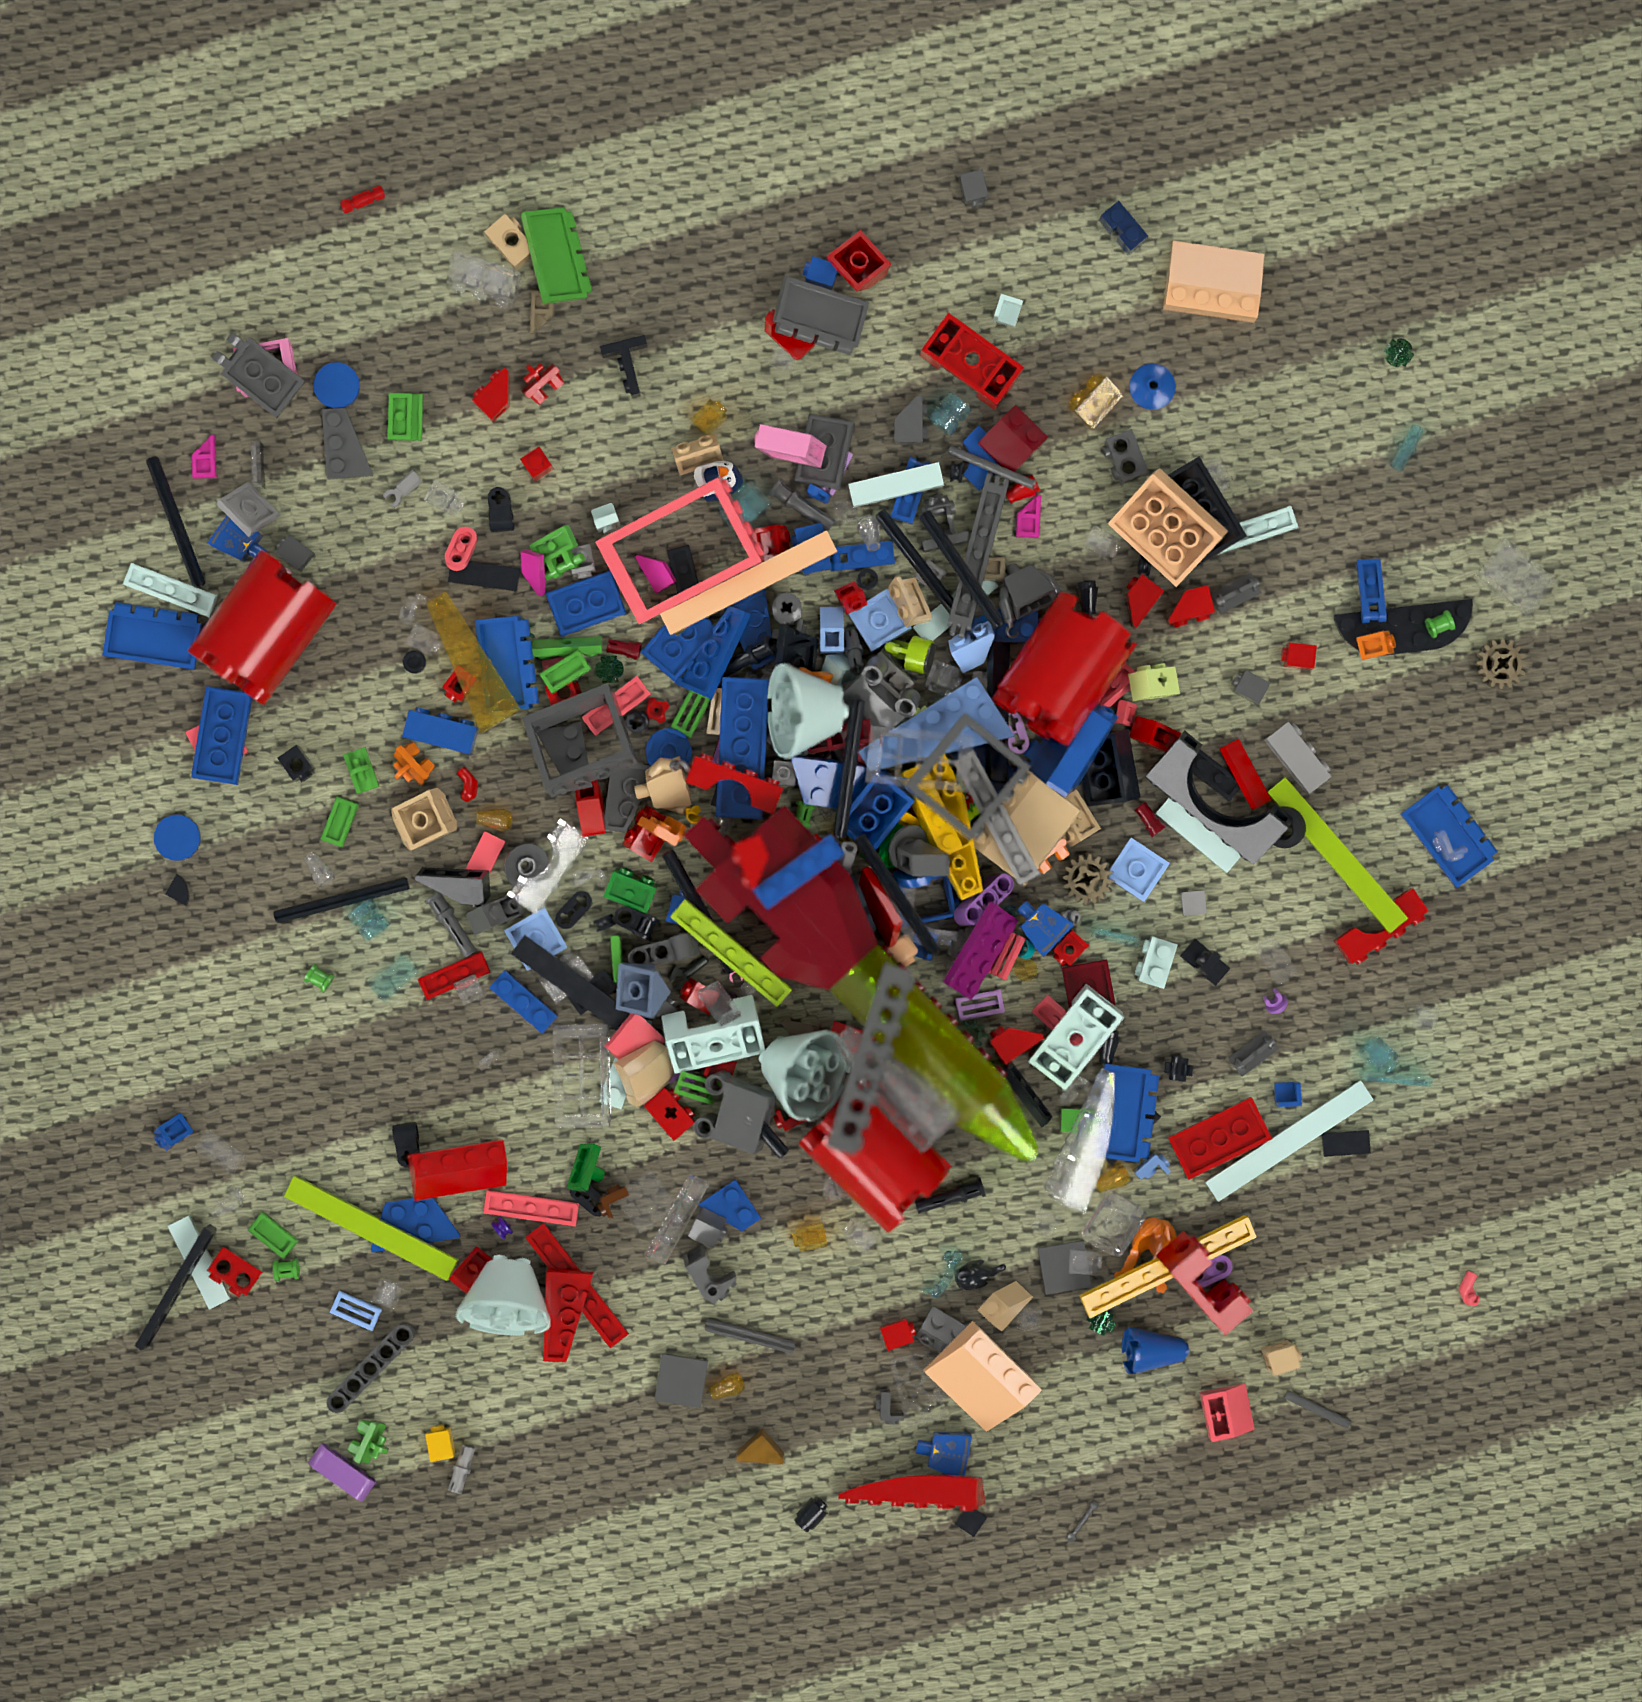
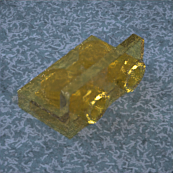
(1095, 400)

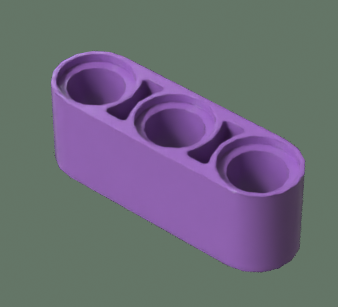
(991, 892)
(340, 1472)

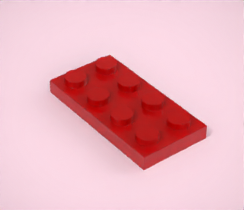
(1219, 1138)

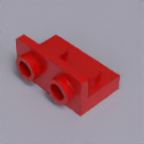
(773, 539)
(641, 840)

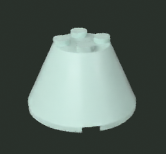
(802, 710)
(805, 1073)
(505, 1299)

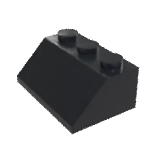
(1112, 772)

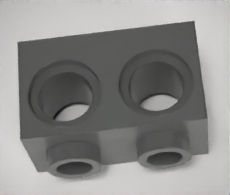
(1131, 455)
(896, 677)

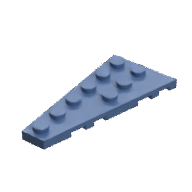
(941, 718)

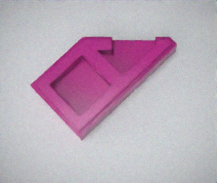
(205, 460)
(1029, 519)
(533, 570)
(657, 572)

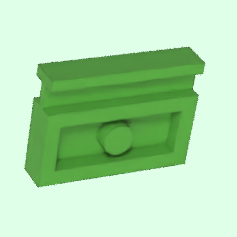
(405, 417)

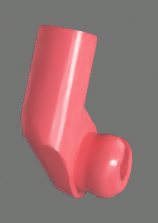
(1467, 1291)

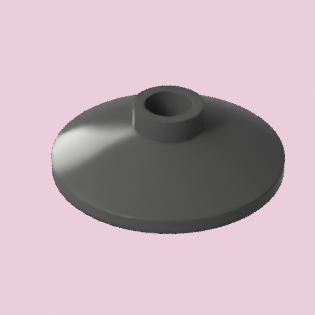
(904, 836)
(534, 856)

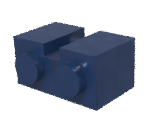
(1119, 220)

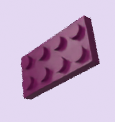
(980, 951)

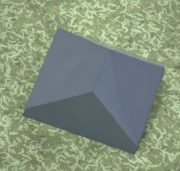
(640, 989)

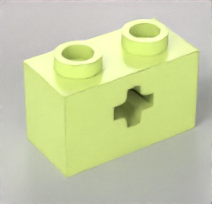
(1153, 682)

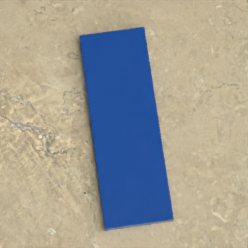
(742, 742)

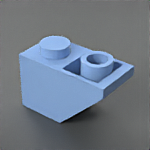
(831, 630)
(973, 648)

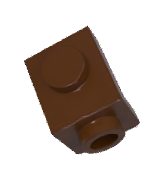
(614, 1194)

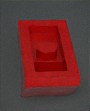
(470, 1269)

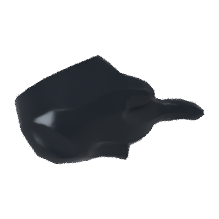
(973, 1276)

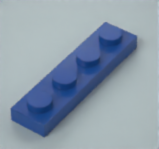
(798, 872)

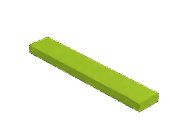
(731, 952)

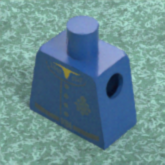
(235, 542)
(1043, 926)
(947, 1452)

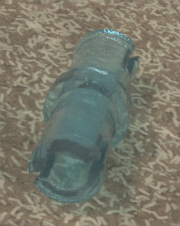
(1407, 447)

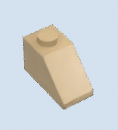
(1005, 1305)

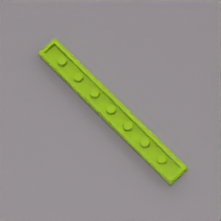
(1340, 858)
(371, 1228)

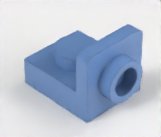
(1147, 1167)

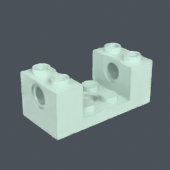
(1093, 1019)
(693, 1047)

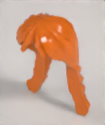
(1152, 1235)

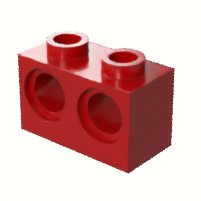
(237, 1266)

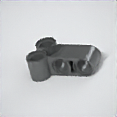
(678, 948)

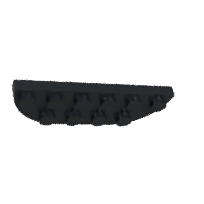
(1408, 625)

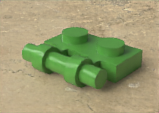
(557, 544)

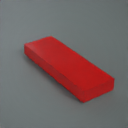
(1245, 774)
(444, 979)

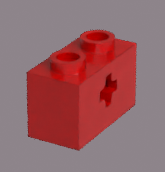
(673, 1126)

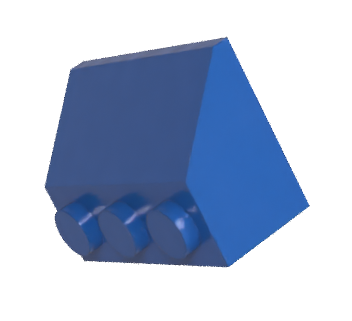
(878, 811)

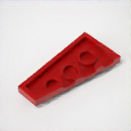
(564, 1302)

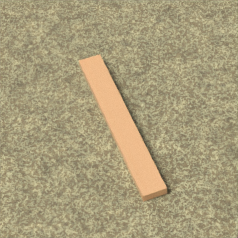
(748, 583)

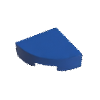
(818, 494)

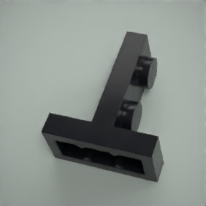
(625, 361)
(1205, 961)

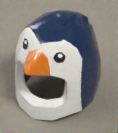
(712, 470)

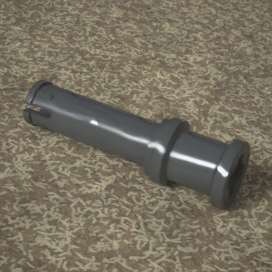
(793, 499)
(444, 914)

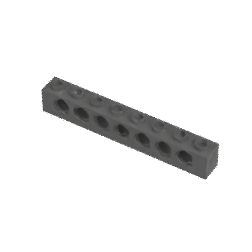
(838, 1138)

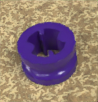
(502, 1227)

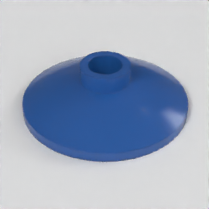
(1152, 398)

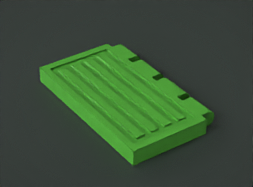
(555, 256)

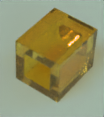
(710, 417)
(810, 1237)

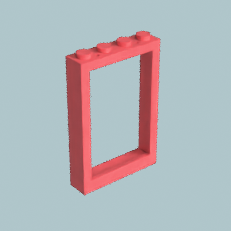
(733, 510)

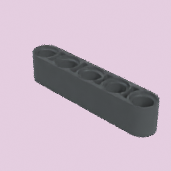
(362, 1375)

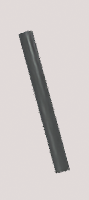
(992, 467)

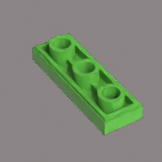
(565, 646)

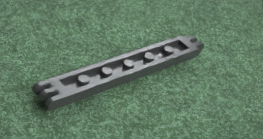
(978, 551)

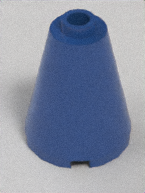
(1151, 1350)

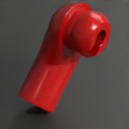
(470, 785)

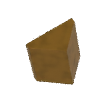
(761, 1449)

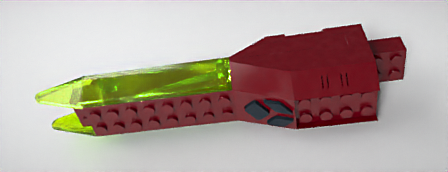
(832, 946)

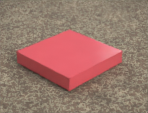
(632, 1035)

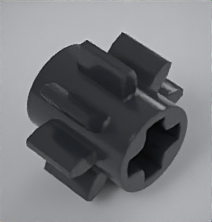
(1178, 1069)

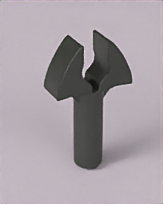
(690, 971)

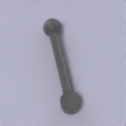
(1071, 1536)

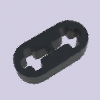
(579, 913)
(585, 1203)

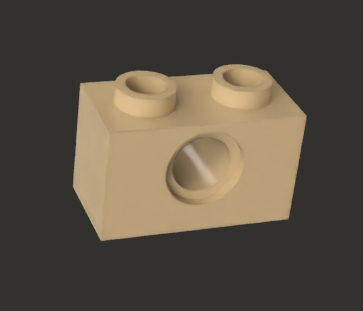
(498, 235)
(1282, 1357)

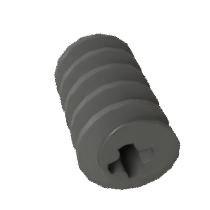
(787, 600)

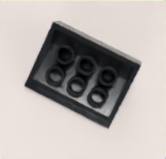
(1199, 484)

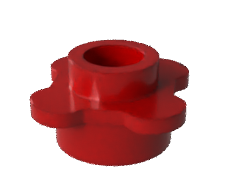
(662, 706)

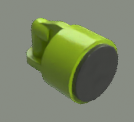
(917, 653)

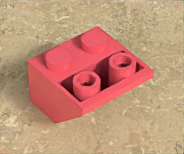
(1227, 1412)

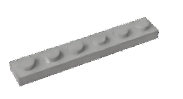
(1001, 826)

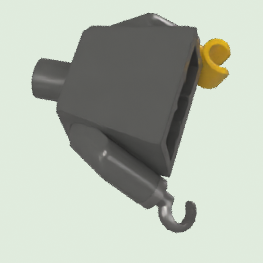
(1025, 593)

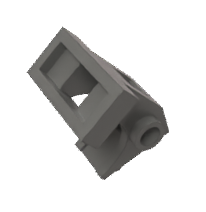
(939, 506)
(709, 1286)

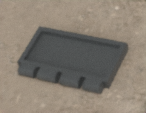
(820, 314)

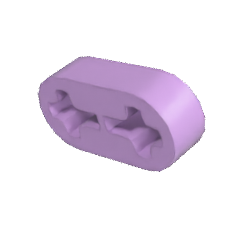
(1022, 735)

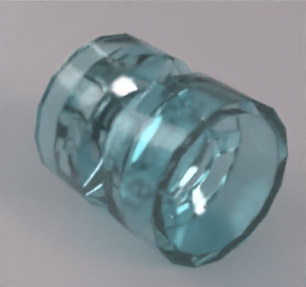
(949, 414)
(374, 926)

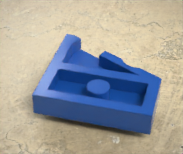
(733, 1205)

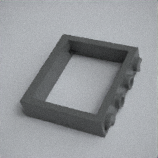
(568, 709)
(992, 810)

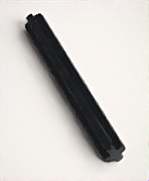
(175, 521)
(915, 559)
(962, 570)
(849, 768)
(687, 887)
(897, 894)
(341, 900)

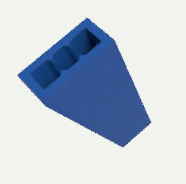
(1082, 750)

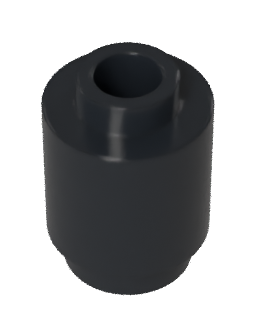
(811, 1514)

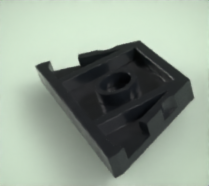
(796, 649)

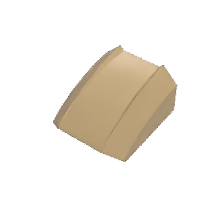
(424, 819)
(645, 1072)

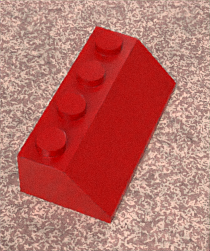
(458, 1169)

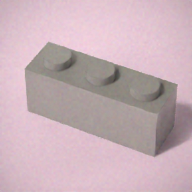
(1298, 757)

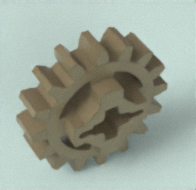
(1494, 658)
(1085, 871)

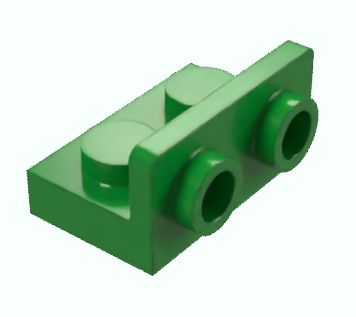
(631, 890)

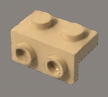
(696, 453)
(909, 601)

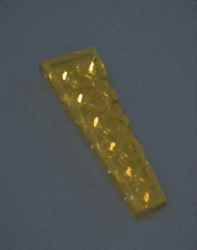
(478, 678)

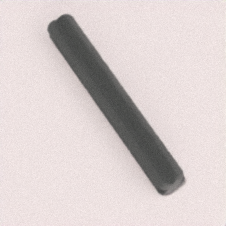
(750, 1335)

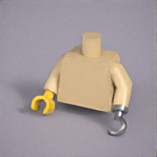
(668, 788)

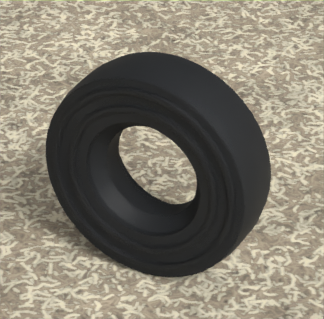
(1299, 829)

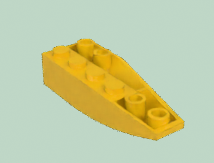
(962, 855)

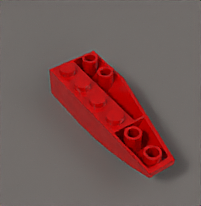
(934, 1489)

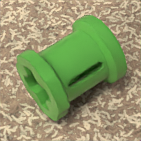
(1440, 624)
(804, 813)
(319, 978)
(286, 1269)

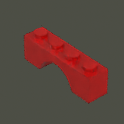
(763, 794)
(1356, 944)

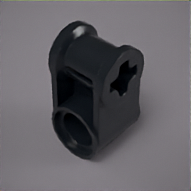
(500, 514)
(638, 922)
(405, 1139)

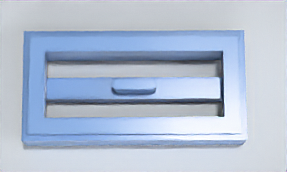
(374, 1318)

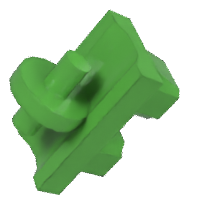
(361, 770)
(371, 1444)

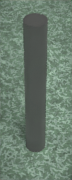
(1315, 1408)

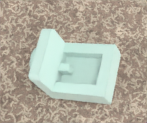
(605, 518)

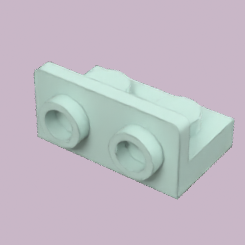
(1156, 962)

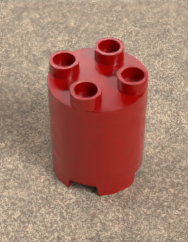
(262, 627)
(1064, 670)
(885, 1172)

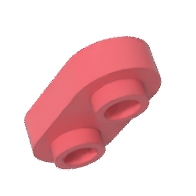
(460, 550)

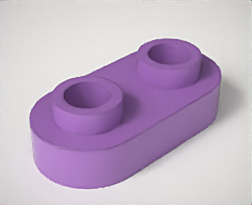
(1212, 1275)

